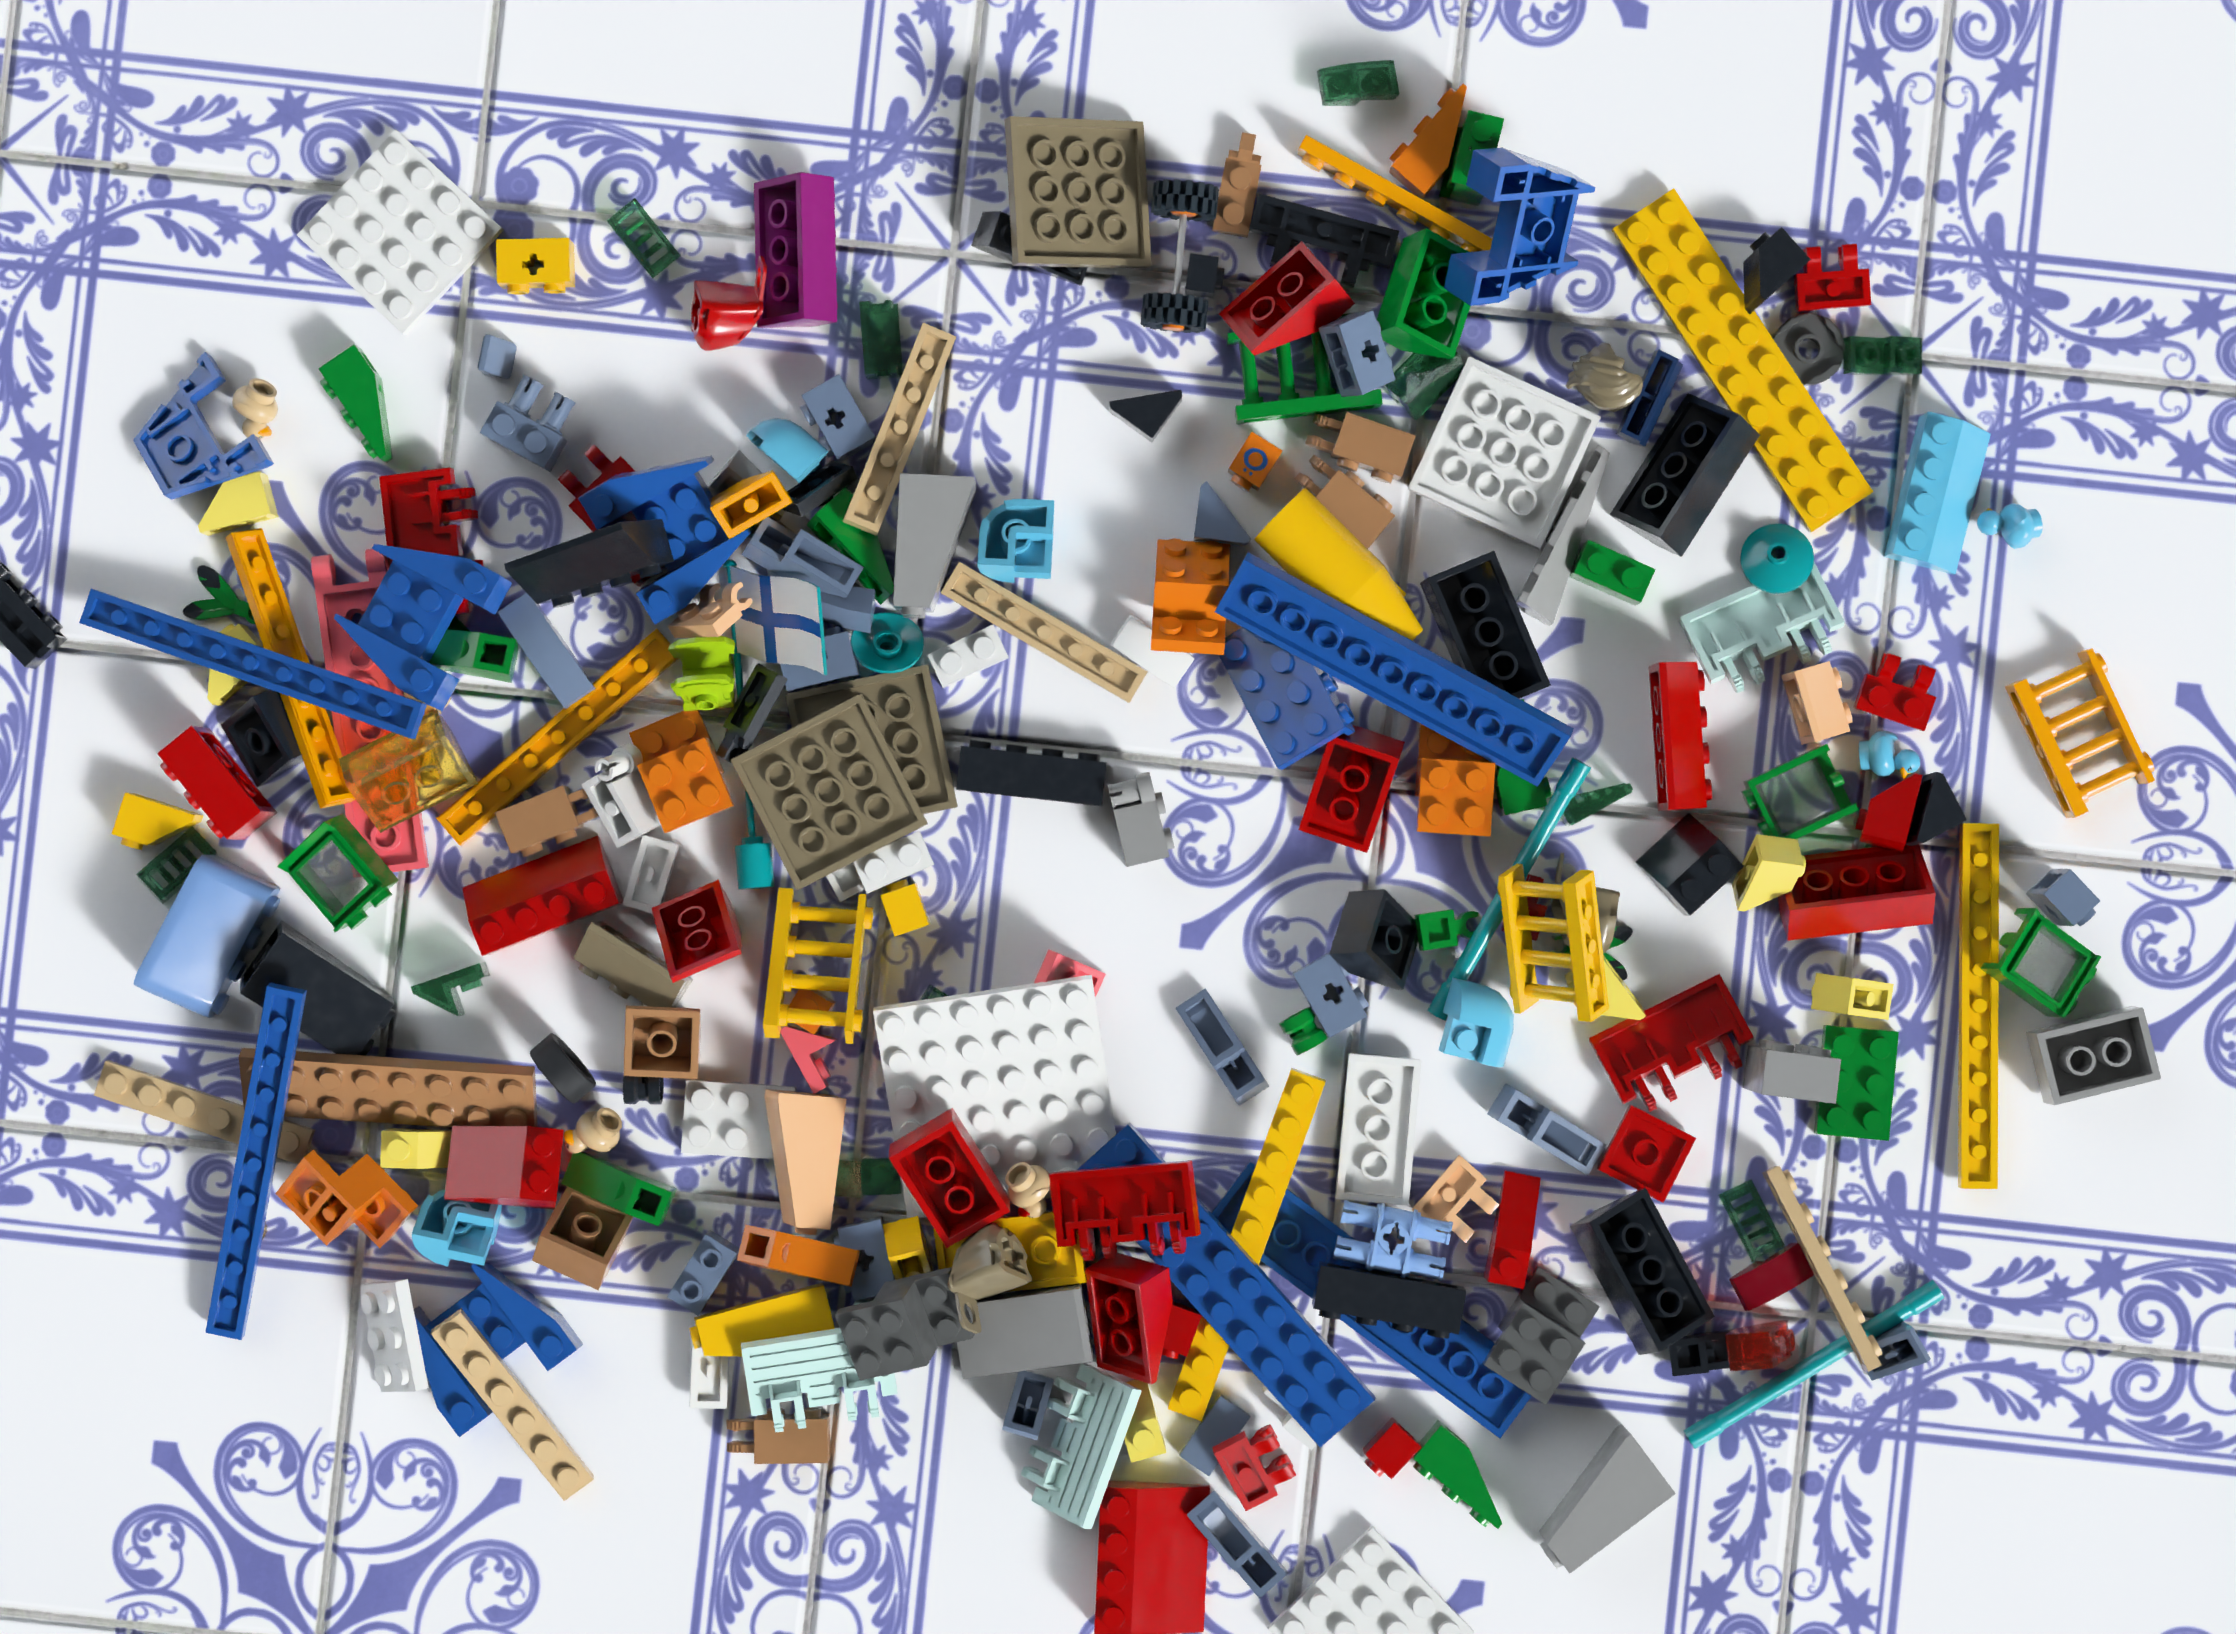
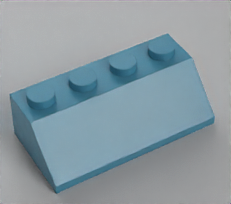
(1937, 493)

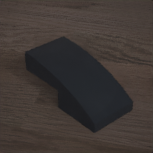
(1699, 1353)

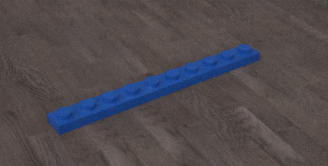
(253, 664)
(255, 1160)

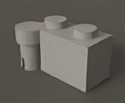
(1139, 820)

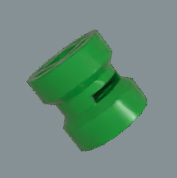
(1308, 1037)

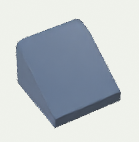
(497, 357)

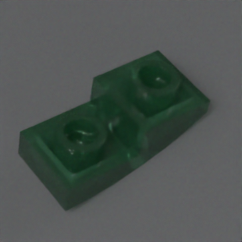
(1358, 81)
(1882, 355)

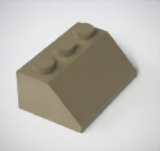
(628, 967)

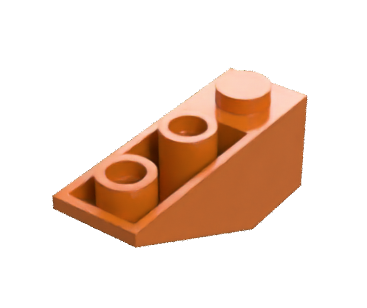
(1429, 154)
(798, 1255)

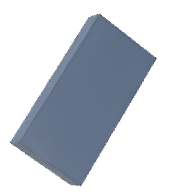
(1218, 1425)

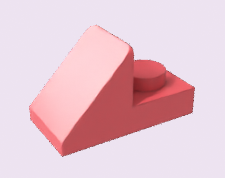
(1060, 967)
(802, 1045)

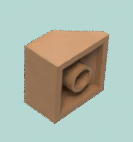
(662, 1042)
(582, 1238)

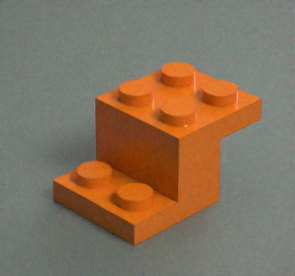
(1186, 594)
(681, 769)
(1452, 787)
(357, 1196)

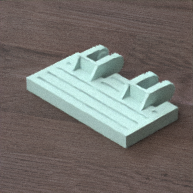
(1760, 621)
(806, 1364)
(1087, 1445)

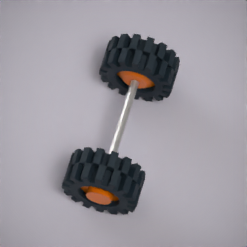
(1184, 202)

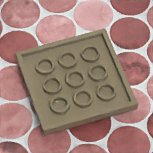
(1077, 192)
(908, 720)
(829, 791)

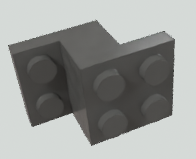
(902, 1324)
(1541, 1335)

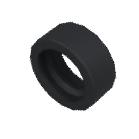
(562, 1068)

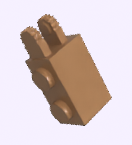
(1365, 445)
(1348, 502)
(543, 819)
(788, 1446)

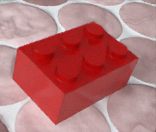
(215, 784)
(949, 1177)

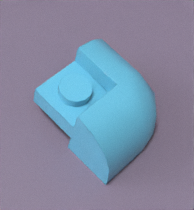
(788, 447)
(1017, 540)
(1477, 1023)
(455, 1229)

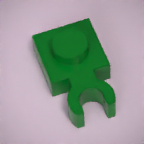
(1441, 928)

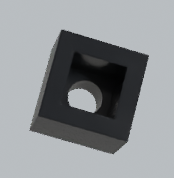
(1203, 276)

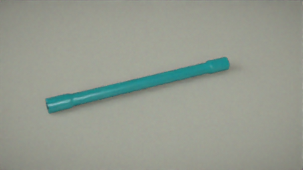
(1565, 790)
(1716, 1423)

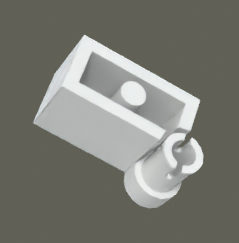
(622, 796)

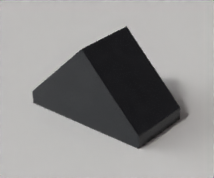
(1148, 412)
(1934, 810)

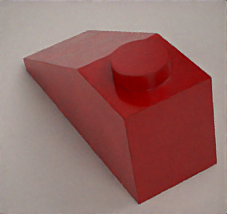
(1513, 1230)

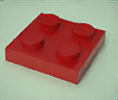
(1646, 1153)

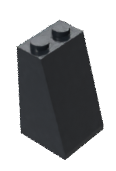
(339, 1003)

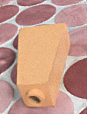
(805, 1154)

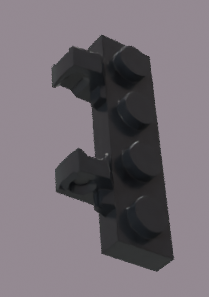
(1352, 240)

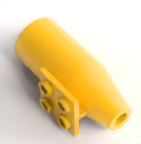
(1330, 558)

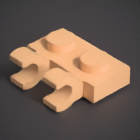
(710, 617)
(1452, 1192)

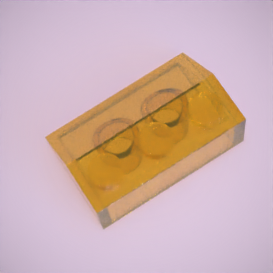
(407, 775)

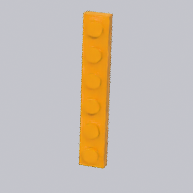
(1382, 192)

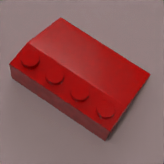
(1150, 1559)

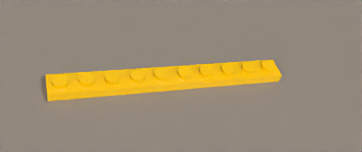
(1978, 1006)
(1252, 1229)

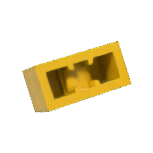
(516, 255)

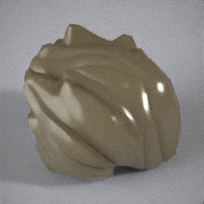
(1603, 379)

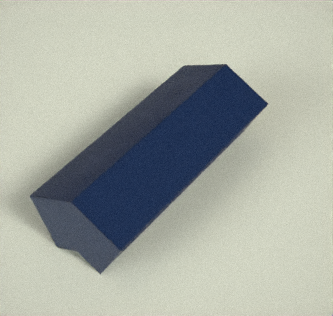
(1651, 398)

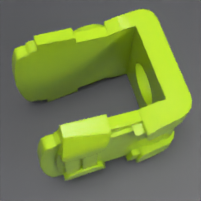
(706, 672)

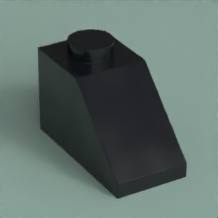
(1770, 266)

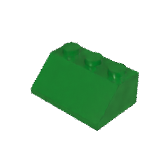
(1416, 307)

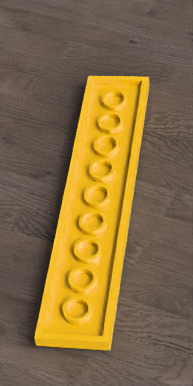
(1742, 360)

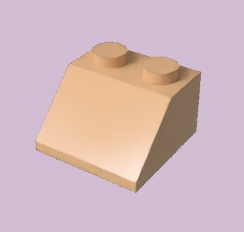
(1817, 702)

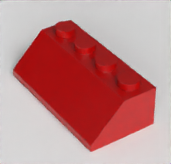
(1678, 736)
(1858, 893)
(541, 896)

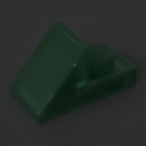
(443, 989)
(867, 1177)

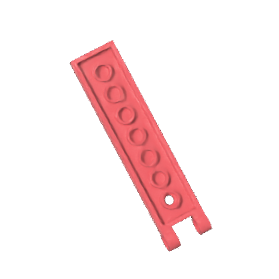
(403, 844)

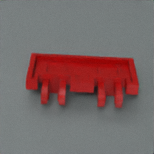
(417, 514)
(1670, 1038)
(1122, 1202)

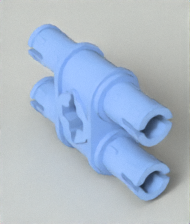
(1409, 1227)

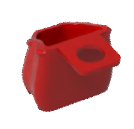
(726, 311)

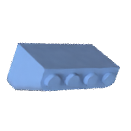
(207, 936)

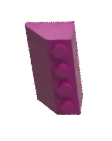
(799, 247)

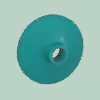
(1775, 574)
(892, 633)

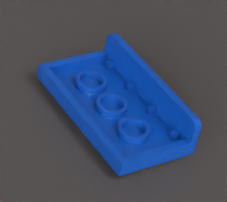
(1285, 697)

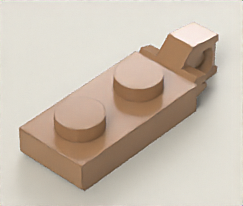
(1238, 189)

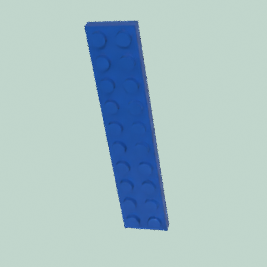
(1393, 669)
(1251, 1312)
(1448, 1365)

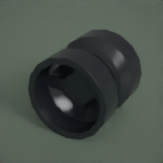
(643, 1089)

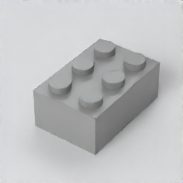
(2093, 1055)
(1798, 1074)

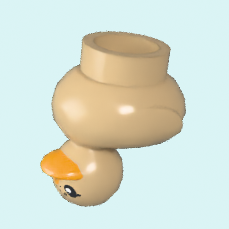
(258, 405)
(594, 1130)

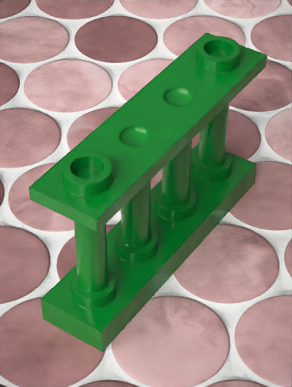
(1289, 402)

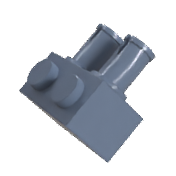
(514, 430)

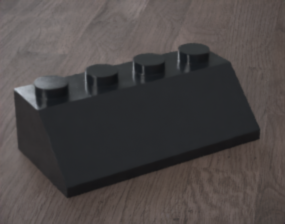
(1685, 474)
(593, 562)
(1485, 625)
(1642, 1272)

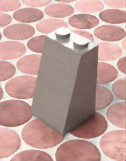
(928, 532)
(1027, 1332)
(1604, 1502)

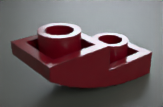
(1772, 1277)

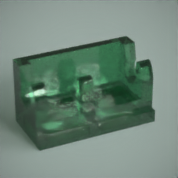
(881, 340)
(1423, 381)

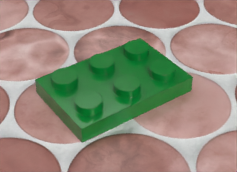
(1864, 1083)

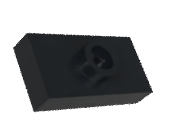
(820, 487)

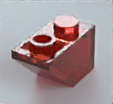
(1760, 1346)

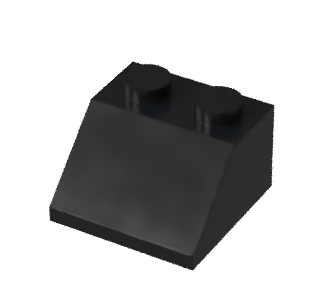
(263, 737)
(1689, 864)
(1375, 938)

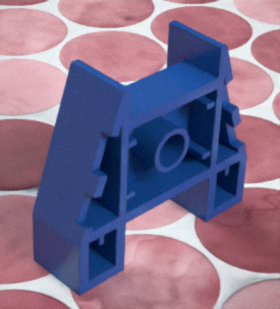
(1529, 228)
(694, 535)
(414, 613)
(507, 1320)

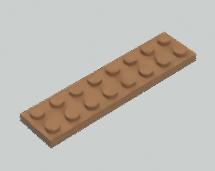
(405, 1090)

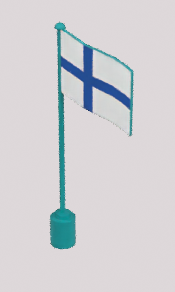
(778, 628)

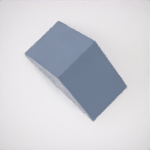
(1215, 520)
(1900, 1351)
(1028, 1404)

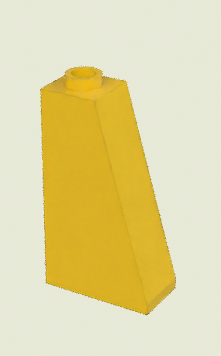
(771, 1317)

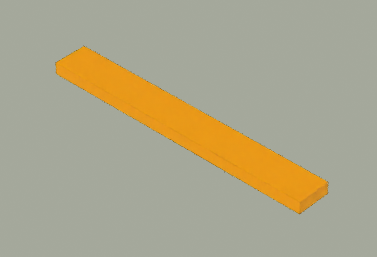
(281, 635)
(557, 738)

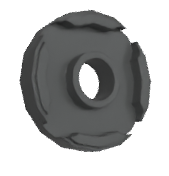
(1824, 334)

